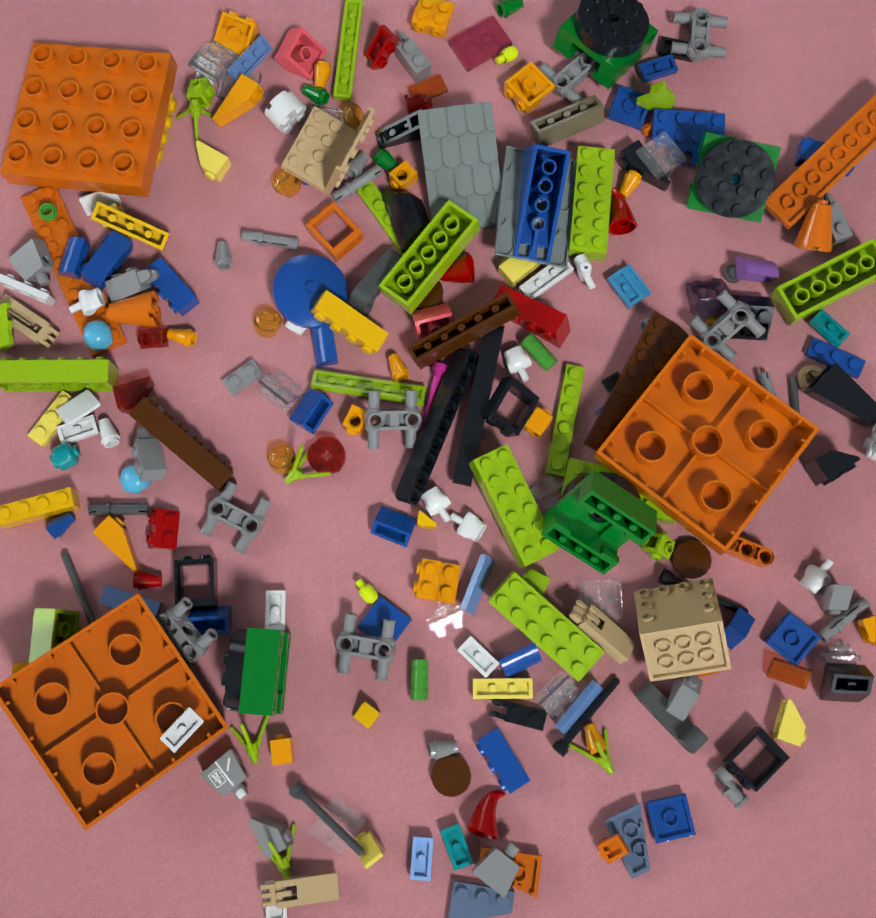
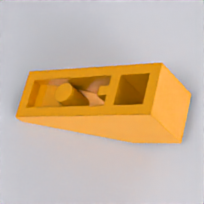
(241, 98)
(118, 541)

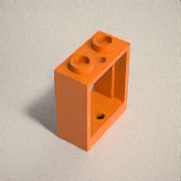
(346, 244)

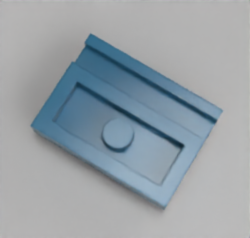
(628, 286)

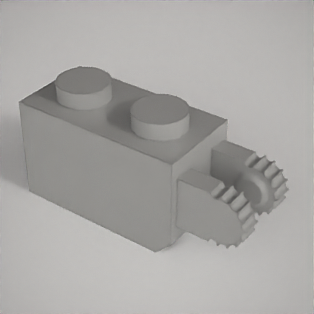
(413, 59)
(840, 229)
(130, 283)
(148, 457)

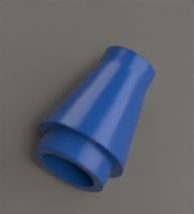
(59, 525)

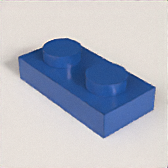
(657, 68)

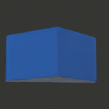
(737, 627)

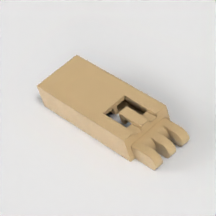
(24, 319)
(603, 631)
(310, 890)

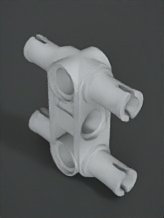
(699, 34)
(571, 75)
(727, 325)
(392, 418)
(235, 517)
(184, 633)
(366, 646)

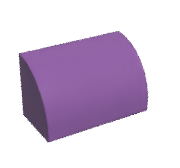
(756, 270)

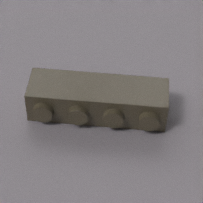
(567, 121)

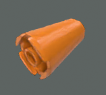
(816, 228)
(136, 310)

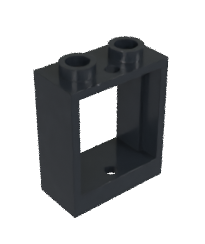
(521, 392)
(179, 584)
(779, 755)

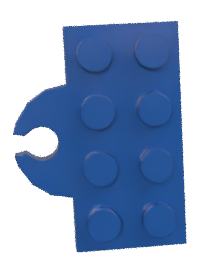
(686, 128)

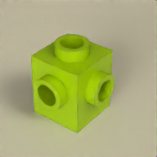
(202, 91)
(659, 546)

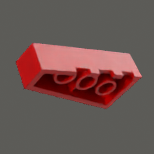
(538, 317)

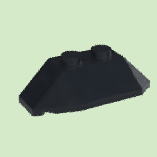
(406, 215)

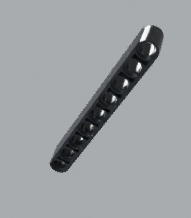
(478, 400)
(436, 426)

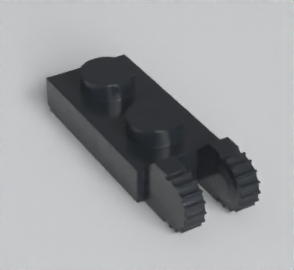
(521, 715)

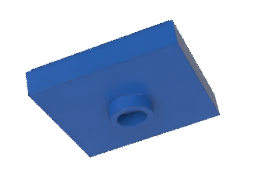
(625, 109)
(373, 621)
(792, 638)
(670, 818)

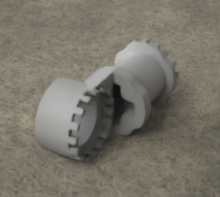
(730, 789)

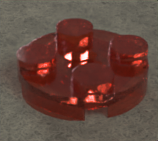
(319, 448)

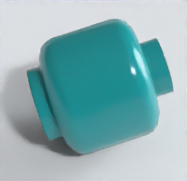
(65, 456)

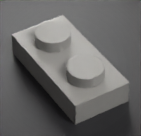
(243, 378)

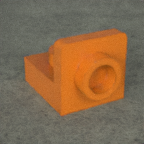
(612, 848)

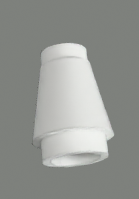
(108, 433)

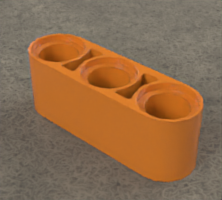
(754, 552)

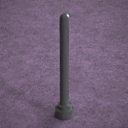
(299, 792)

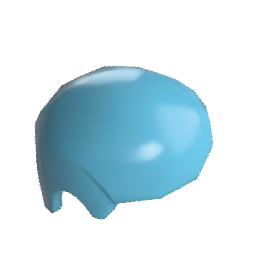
(97, 335)
(130, 480)

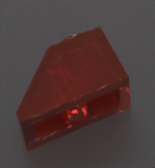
(131, 393)

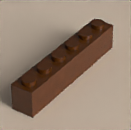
(463, 330)
(182, 444)

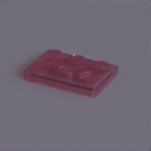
(480, 43)

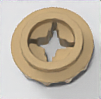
(805, 372)

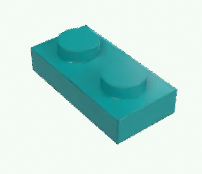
(829, 328)
(456, 846)

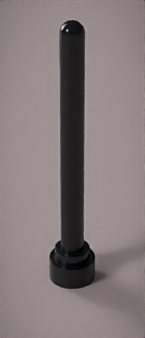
(666, 577)
(562, 745)

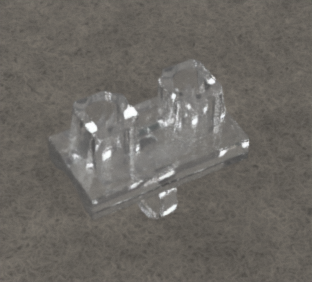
(552, 487)
(445, 615)
(839, 654)

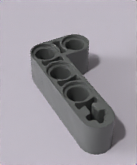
(367, 289)
(684, 732)

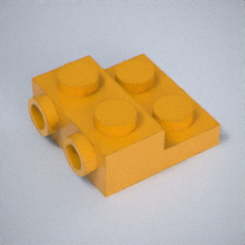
(433, 17)
(236, 32)
(528, 88)
(437, 581)

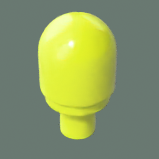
(507, 55)
(367, 592)

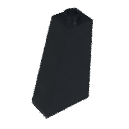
(842, 394)

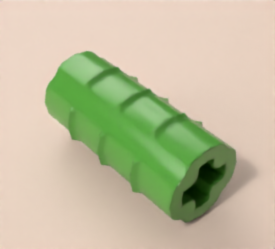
(539, 352)
(419, 679)

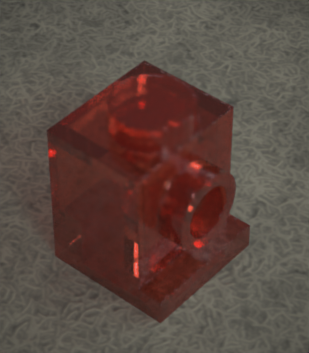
(417, 102)
(160, 338)

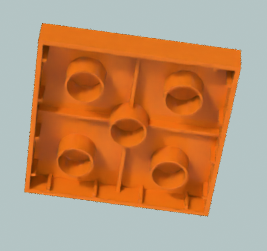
(90, 119)
(706, 444)
(102, 704)

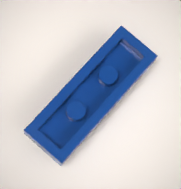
(828, 354)

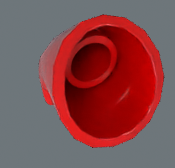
(622, 218)
(461, 270)
(483, 819)

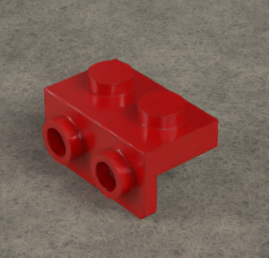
(381, 47)
(163, 529)

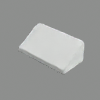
(89, 201)
(78, 407)

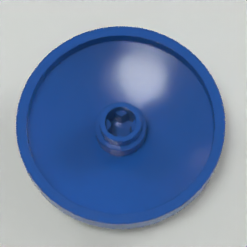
(300, 285)

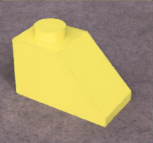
(212, 162)
(515, 270)
(789, 724)
(372, 848)

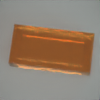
(431, 87)
(789, 673)

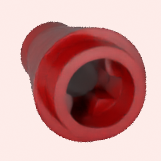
(146, 580)

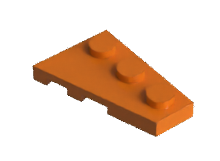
(529, 871)

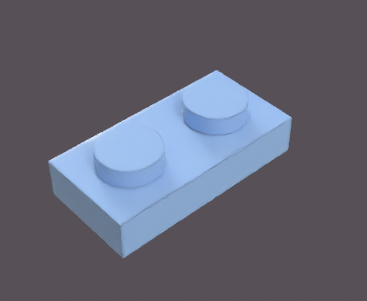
(421, 858)

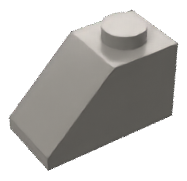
(836, 598)
(683, 696)
(271, 830)

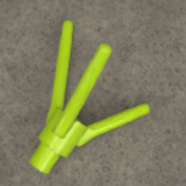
(195, 111)
(297, 472)
(251, 747)
(604, 756)
(282, 861)

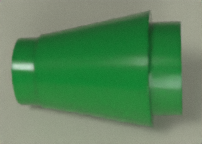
(508, 7)
(316, 94)
(385, 160)

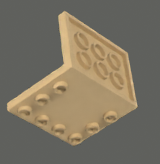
(324, 149)
(681, 630)

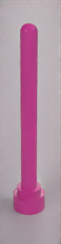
(438, 371)

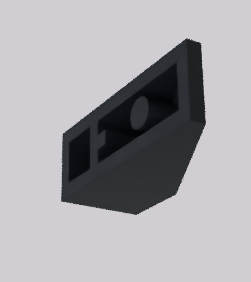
(399, 132)
(630, 161)

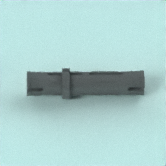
(118, 509)

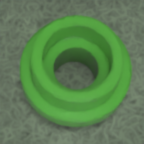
(44, 208)

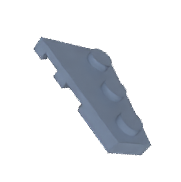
(631, 828)
(478, 901)

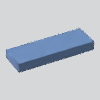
(250, 58)
(477, 584)
(114, 597)
(579, 707)

